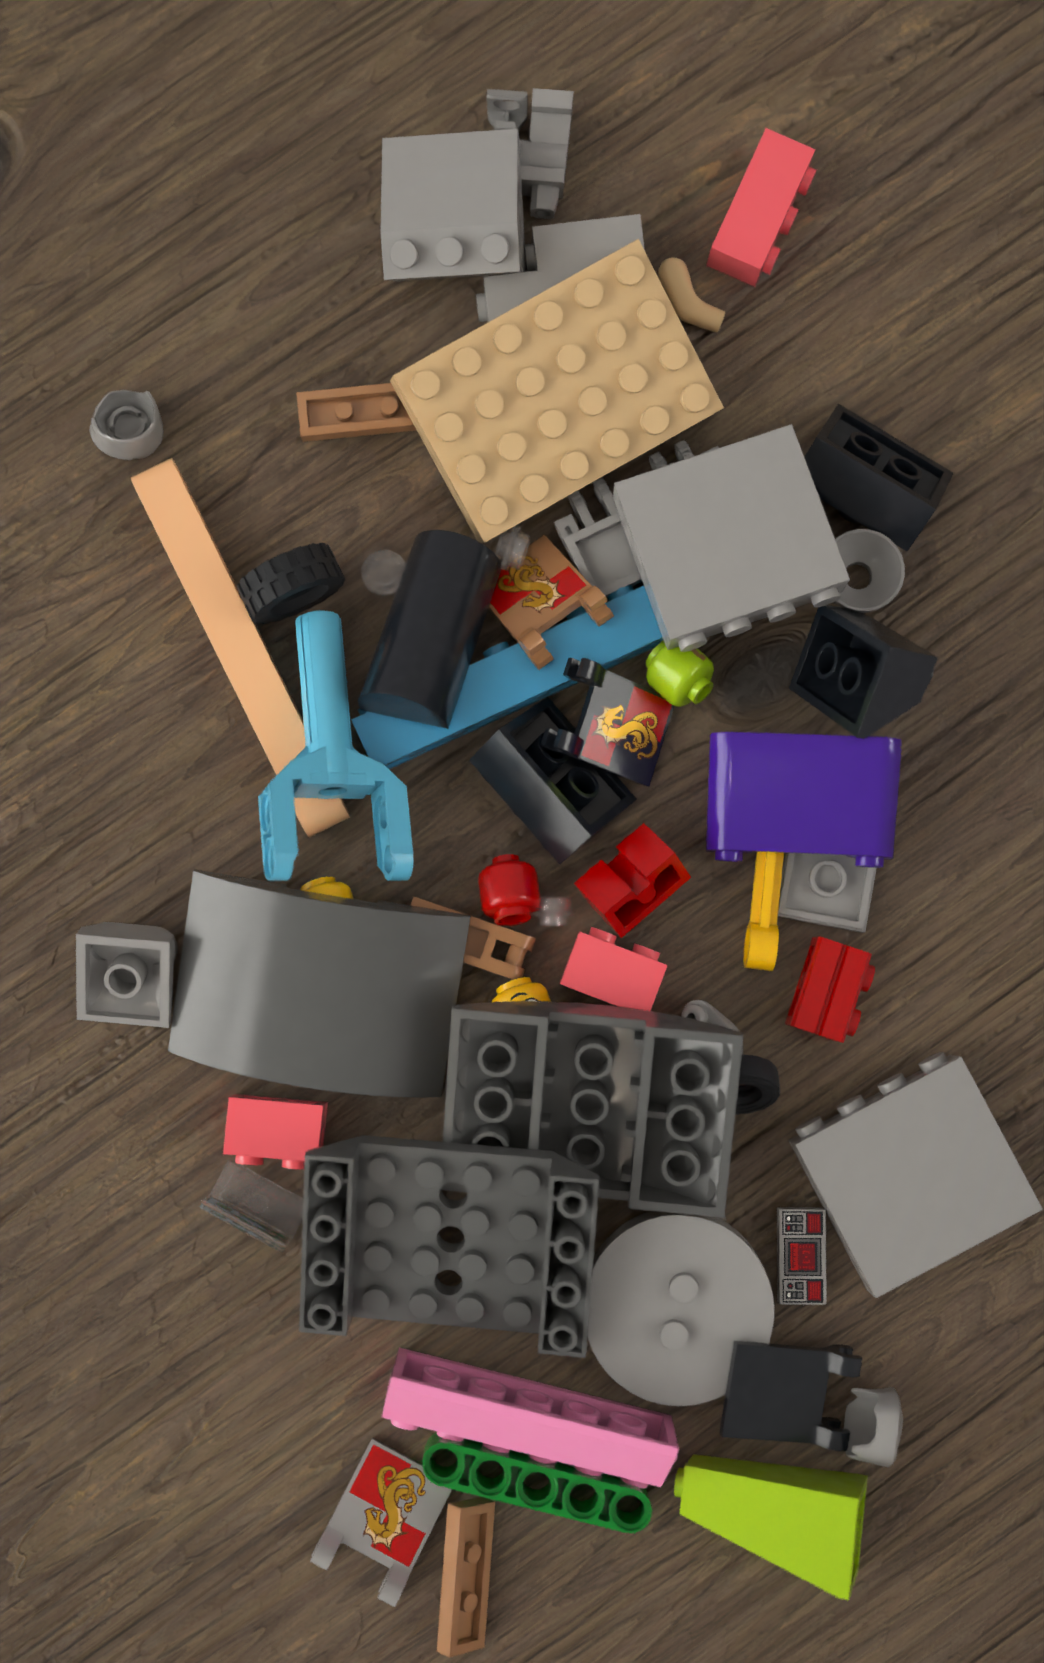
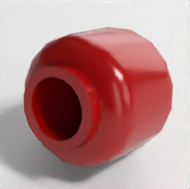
(509, 890)

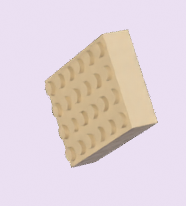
(557, 392)

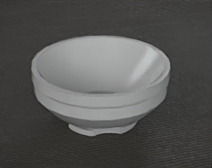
(882, 562)

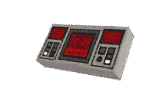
(801, 1255)

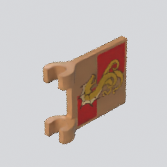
(542, 595)

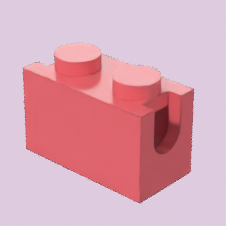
(613, 972)
(273, 1129)

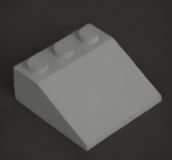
(452, 205)

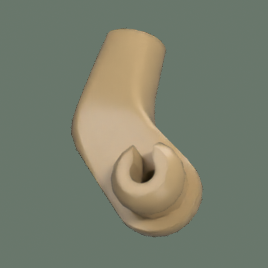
(687, 305)

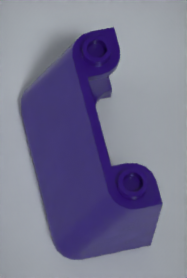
(803, 795)

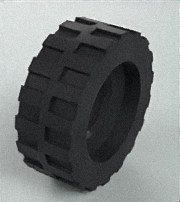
(290, 583)

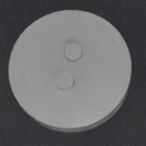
(673, 1302)

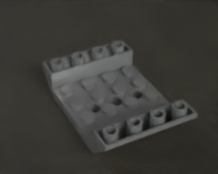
(378, 1248)

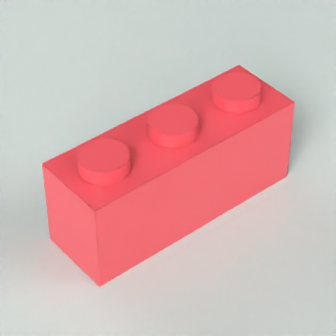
(762, 208)

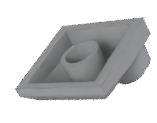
(125, 974)

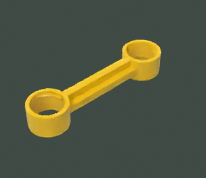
(762, 930)

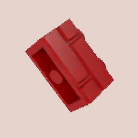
(830, 989)

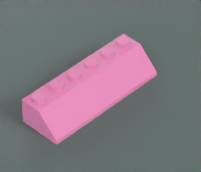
(530, 1419)

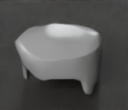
(127, 425)
(874, 1425)

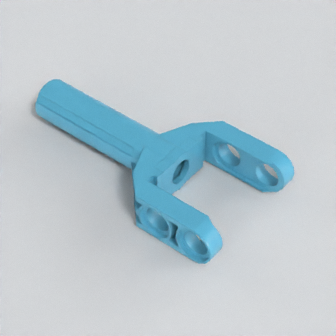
(329, 762)

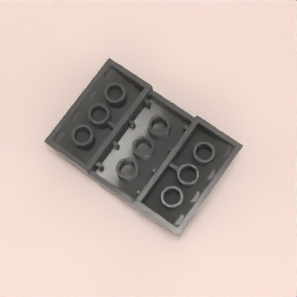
(317, 987)
(605, 1086)

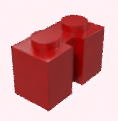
(633, 881)

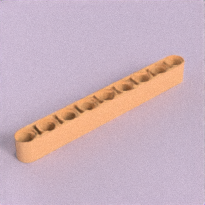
(231, 630)

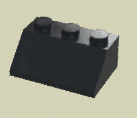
(875, 477)
(860, 671)
(550, 792)

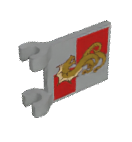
(384, 1516)

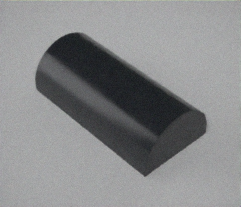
(431, 629)

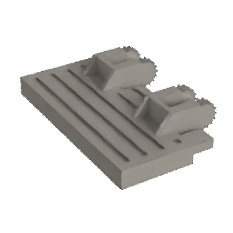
(601, 548)

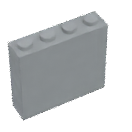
(730, 539)
(914, 1173)

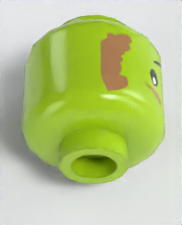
(679, 675)

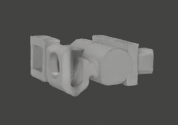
(545, 153)

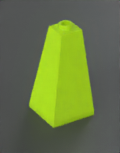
(784, 1513)

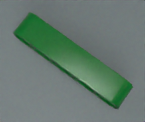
(552, 1499)

